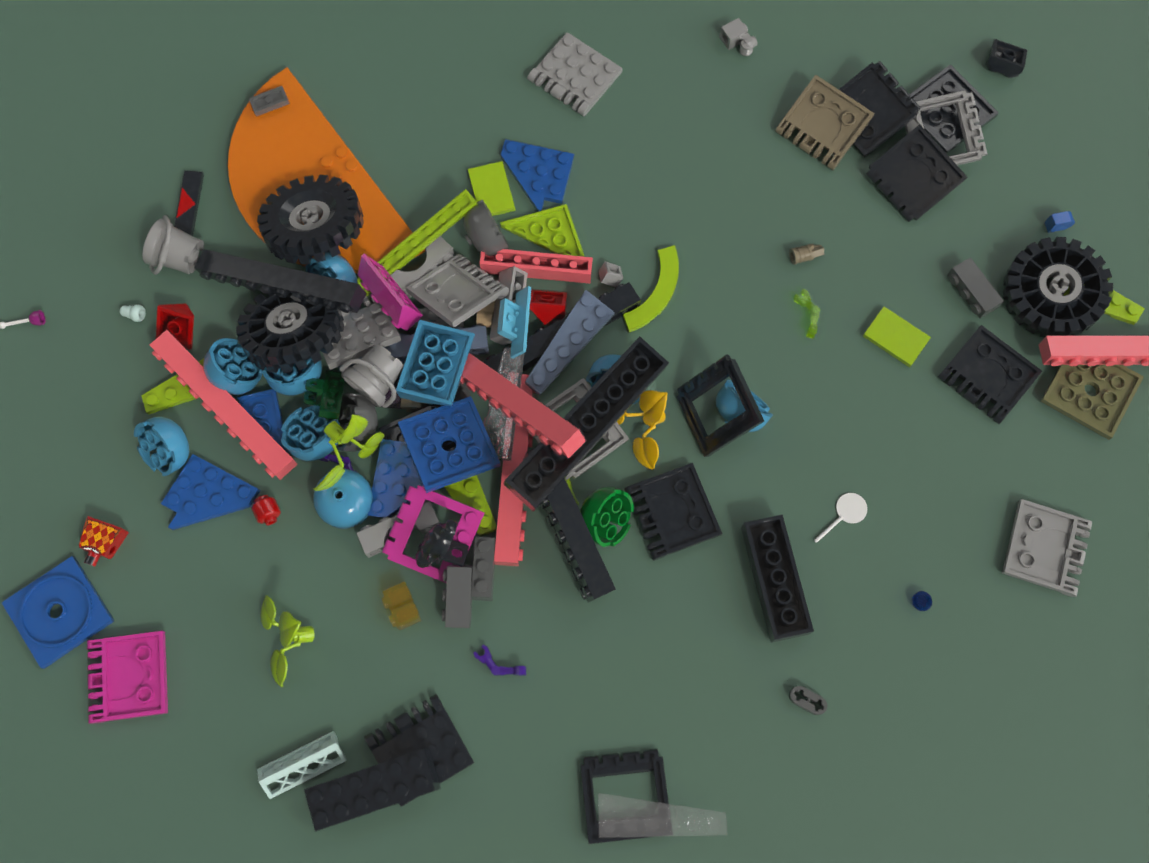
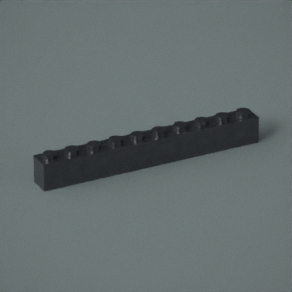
(280, 281)
(620, 301)

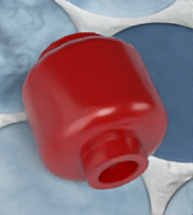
(266, 510)

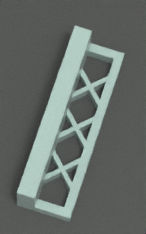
(294, 761)

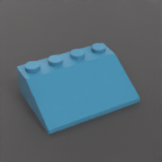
(434, 364)

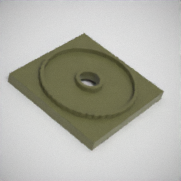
(1100, 413)

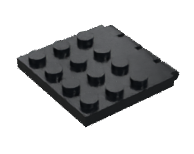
(880, 96)
(916, 174)

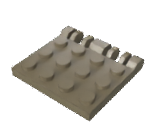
(825, 119)

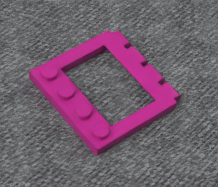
(408, 513)

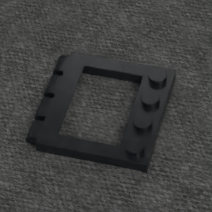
(735, 428)
(613, 766)

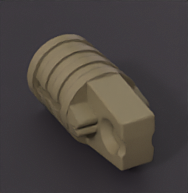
(805, 253)

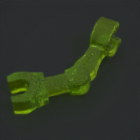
(814, 310)

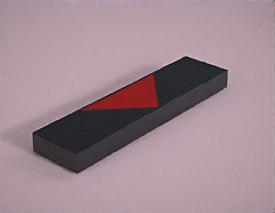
(189, 201)

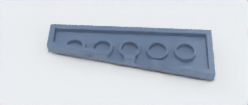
(576, 332)

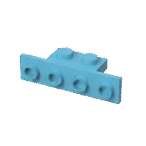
(514, 321)

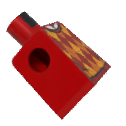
(100, 540)

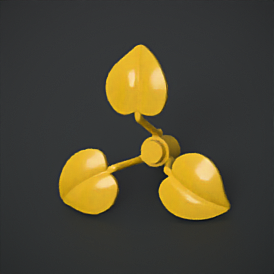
(653, 407)

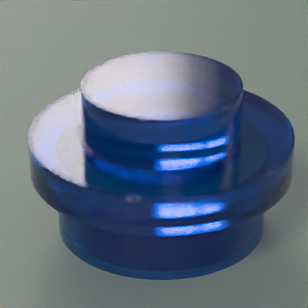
(922, 601)

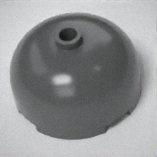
(483, 230)
(361, 406)

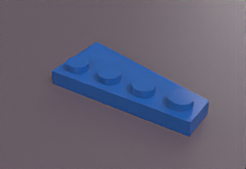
(266, 411)

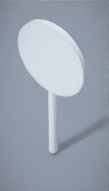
(850, 509)

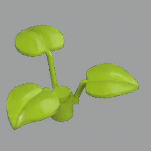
(339, 435)
(289, 632)

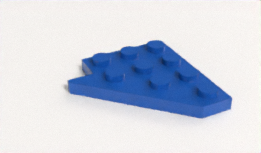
(206, 493)

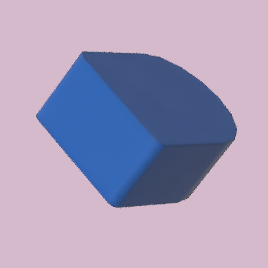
(1059, 221)

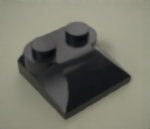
(1006, 59)

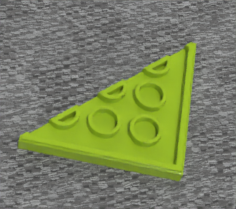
(548, 229)

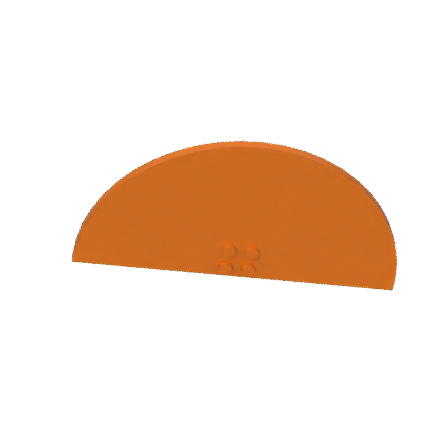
(298, 144)

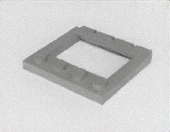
(967, 119)
(614, 437)

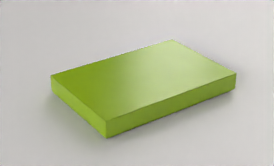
(491, 185)
(896, 336)

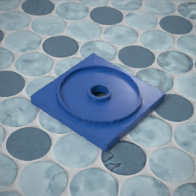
(457, 423)
(80, 618)

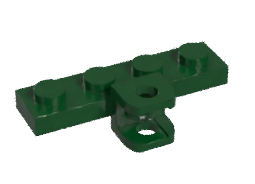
(326, 394)

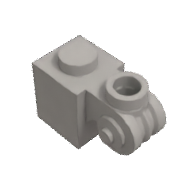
(736, 34)

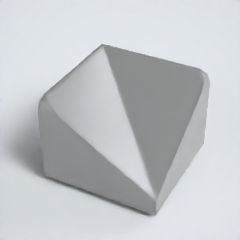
(610, 274)

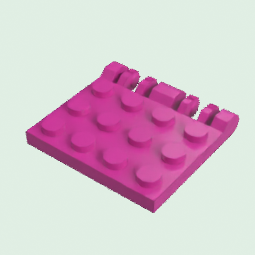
(131, 676)

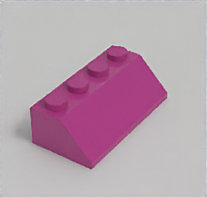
(388, 293)

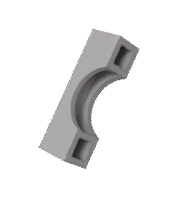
(437, 254)
(374, 537)

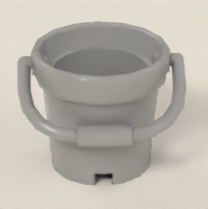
(170, 248)
(374, 375)

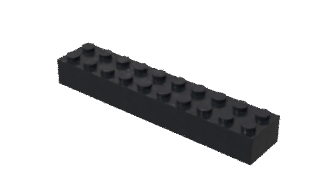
(593, 417)

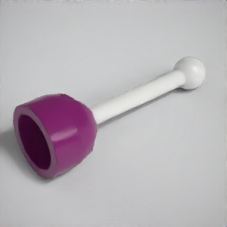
(36, 318)

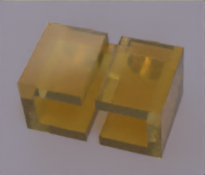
(404, 615)

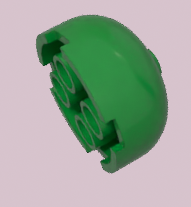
(607, 506)

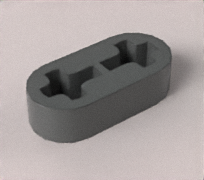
(811, 696)

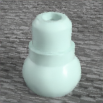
(135, 313)

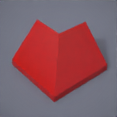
(548, 305)
(178, 321)

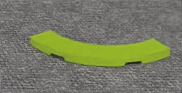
(661, 295)

